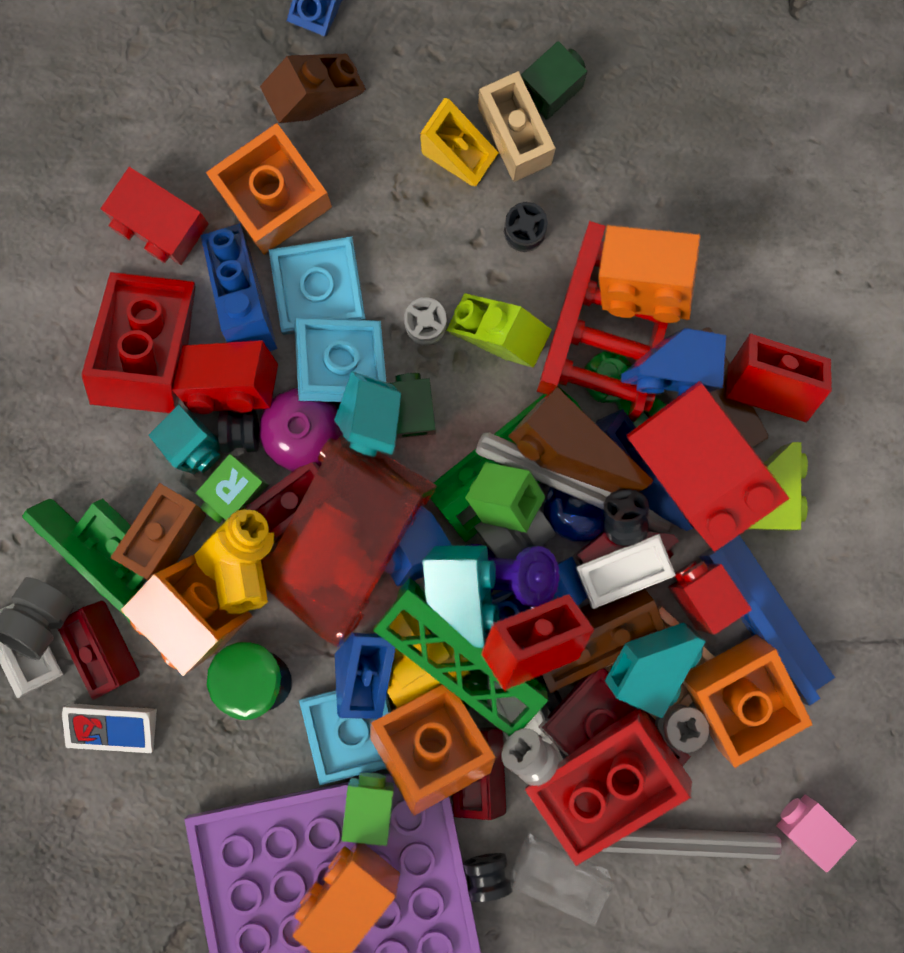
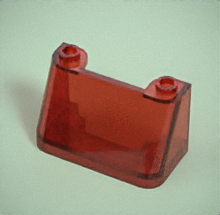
(343, 538)

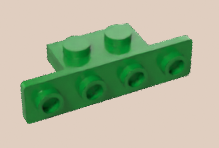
(89, 546)

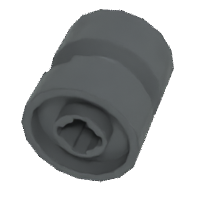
(509, 543)
(29, 623)

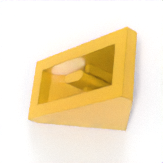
(456, 144)

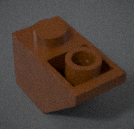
(311, 86)

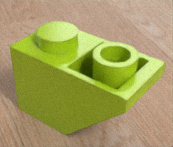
(500, 329)
(788, 467)

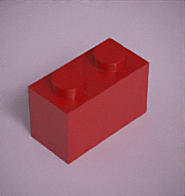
(154, 216)
(225, 377)
(779, 378)
(708, 596)
(536, 641)

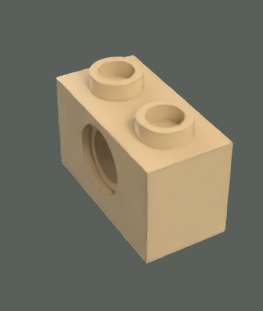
(516, 126)

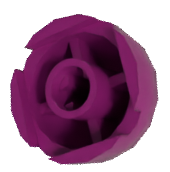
(297, 430)

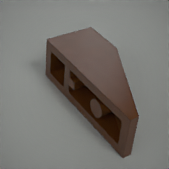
(572, 445)

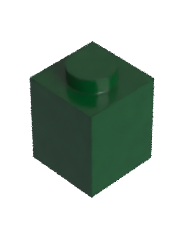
(554, 78)
(416, 406)

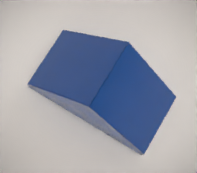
(363, 675)

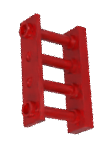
(573, 330)

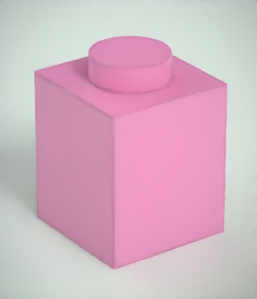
(815, 832)

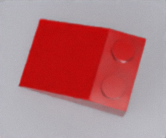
(138, 342)
(707, 466)
(611, 787)

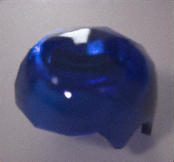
(573, 517)

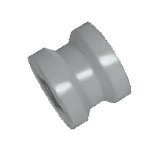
(428, 314)
(674, 724)
(530, 757)

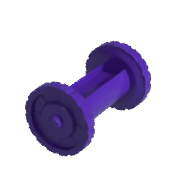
(531, 575)

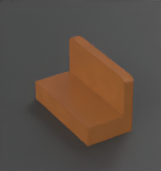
(159, 533)

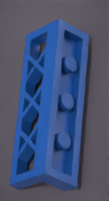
(773, 619)

